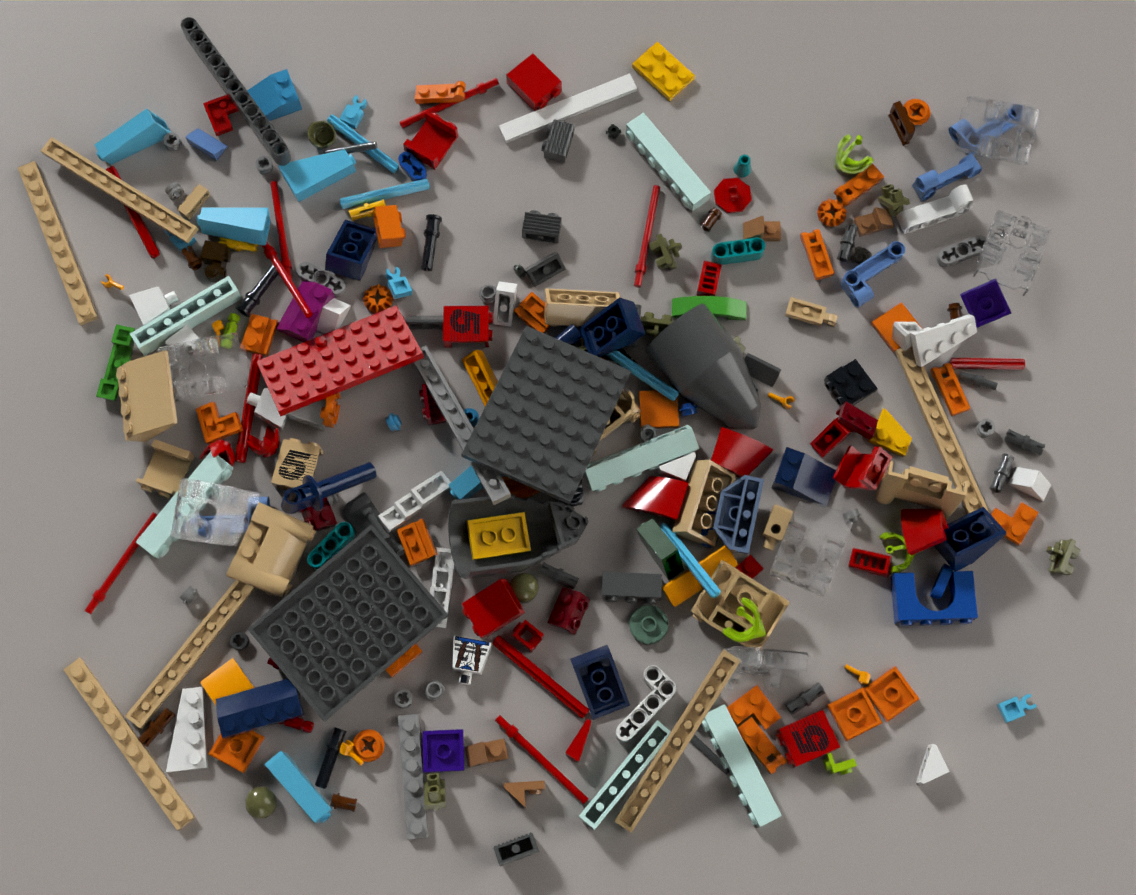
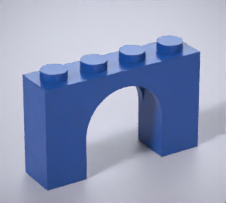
(909, 610)

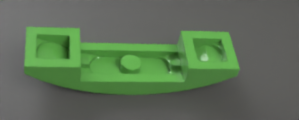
(719, 306)
(120, 354)

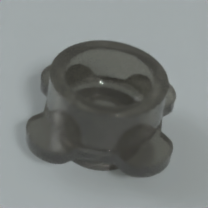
(859, 251)

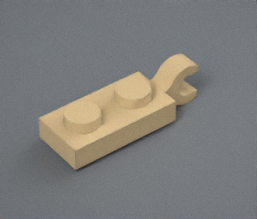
(809, 313)

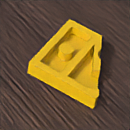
(890, 434)

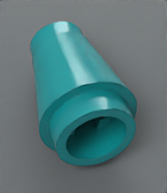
(743, 166)

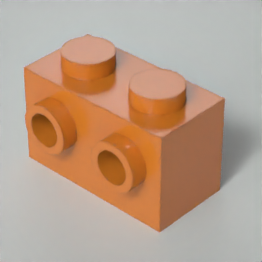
(388, 226)

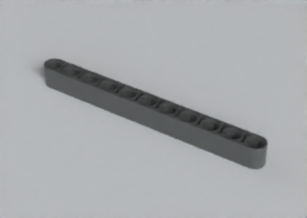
(236, 91)

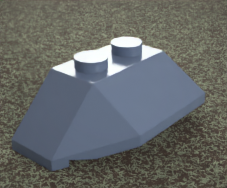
(738, 513)

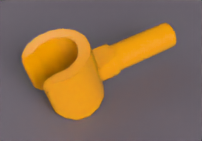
(110, 283)
(218, 326)
(782, 400)
(864, 677)
(346, 749)

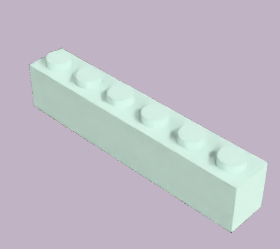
(667, 162)
(189, 313)
(640, 458)
(157, 536)
(741, 765)
(625, 775)

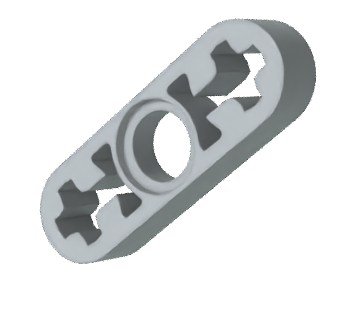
(956, 258)
(319, 272)

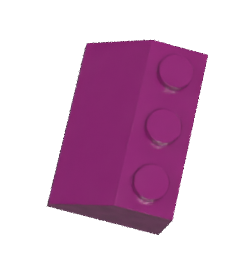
(294, 321)

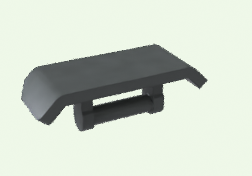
(363, 513)

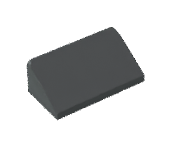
(545, 269)
(424, 322)
(762, 370)

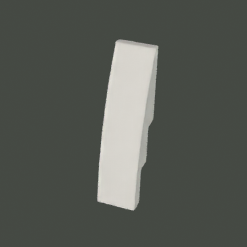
(414, 502)
(442, 580)

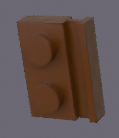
(901, 123)

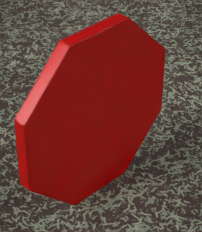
(732, 195)

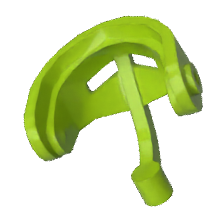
(842, 157)
(890, 550)
(755, 631)

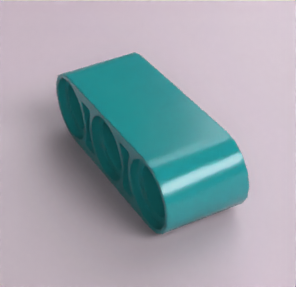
(743, 245)
(335, 537)

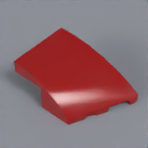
(738, 452)
(658, 497)
(922, 528)

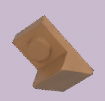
(874, 222)
(762, 229)
(486, 752)
(518, 789)

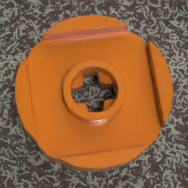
(330, 411)

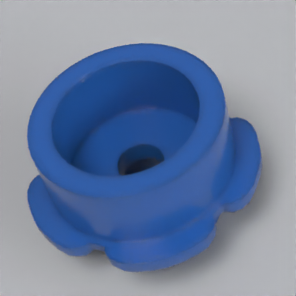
(688, 409)

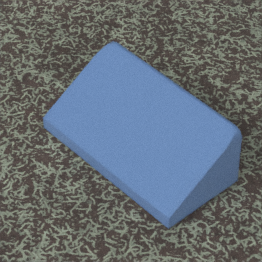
(206, 143)

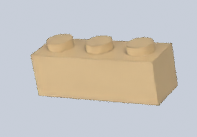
(193, 201)

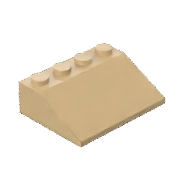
(146, 397)

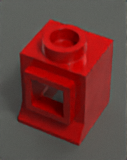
(520, 628)

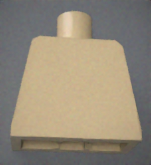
(779, 518)

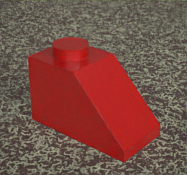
(830, 437)

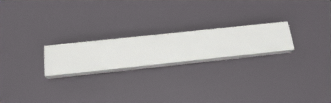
(567, 108)

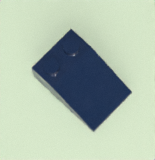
(351, 250)
(612, 328)
(804, 477)
(969, 538)
(600, 682)

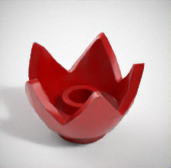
(266, 447)
(222, 449)

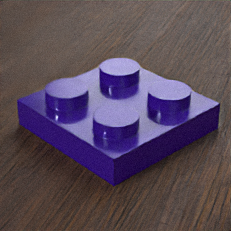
(986, 303)
(443, 751)

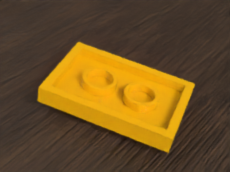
(663, 71)
(498, 536)

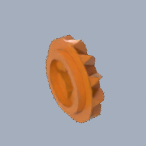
(924, 112)
(827, 218)
(383, 304)
(378, 746)

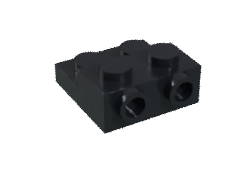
(850, 383)

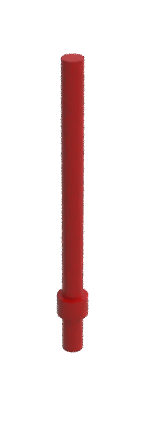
(480, 88)
(280, 228)
(270, 253)
(640, 268)
(99, 595)
(512, 732)

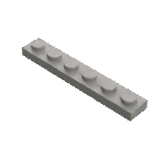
(413, 776)

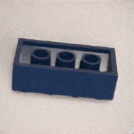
(258, 708)

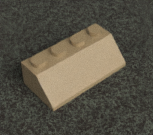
(575, 306)
(702, 496)

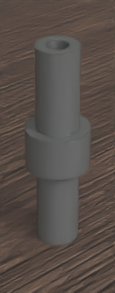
(978, 380)

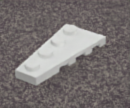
(937, 340)
(190, 736)

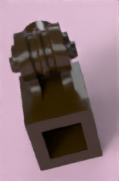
(216, 256)

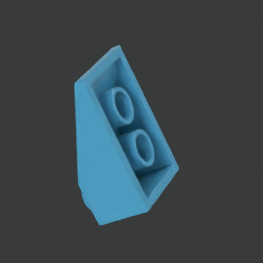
(276, 95)

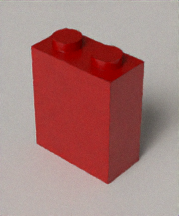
(534, 82)
(492, 608)

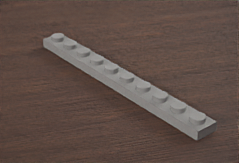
(458, 423)

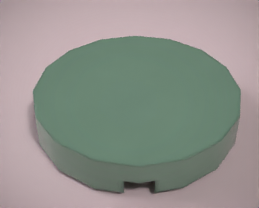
(648, 624)

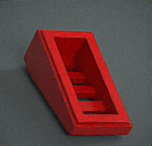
(701, 291)
(872, 555)
(576, 747)

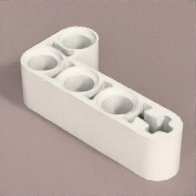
(936, 211)
(643, 708)

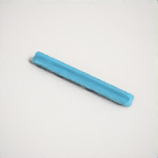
(356, 138)
(385, 193)
(643, 375)
(691, 563)

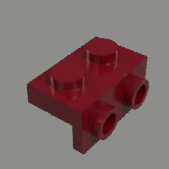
(431, 411)
(857, 420)
(320, 519)
(569, 610)

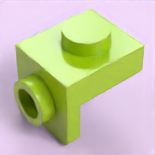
(843, 767)

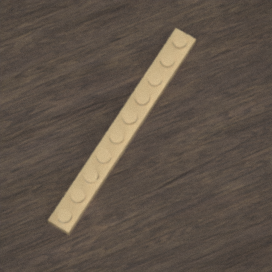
(119, 190)
(58, 243)
(940, 430)
(189, 653)
(677, 740)
(128, 743)

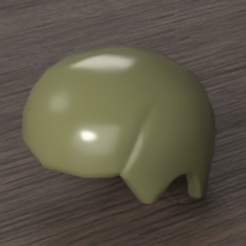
(321, 134)
(524, 587)
(260, 802)

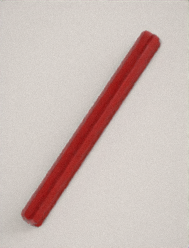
(139, 224)
(248, 410)
(540, 676)

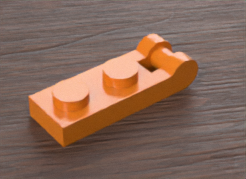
(440, 93)
(859, 184)
(817, 254)
(950, 389)
(761, 745)

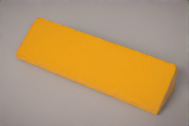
(480, 374)
(687, 585)

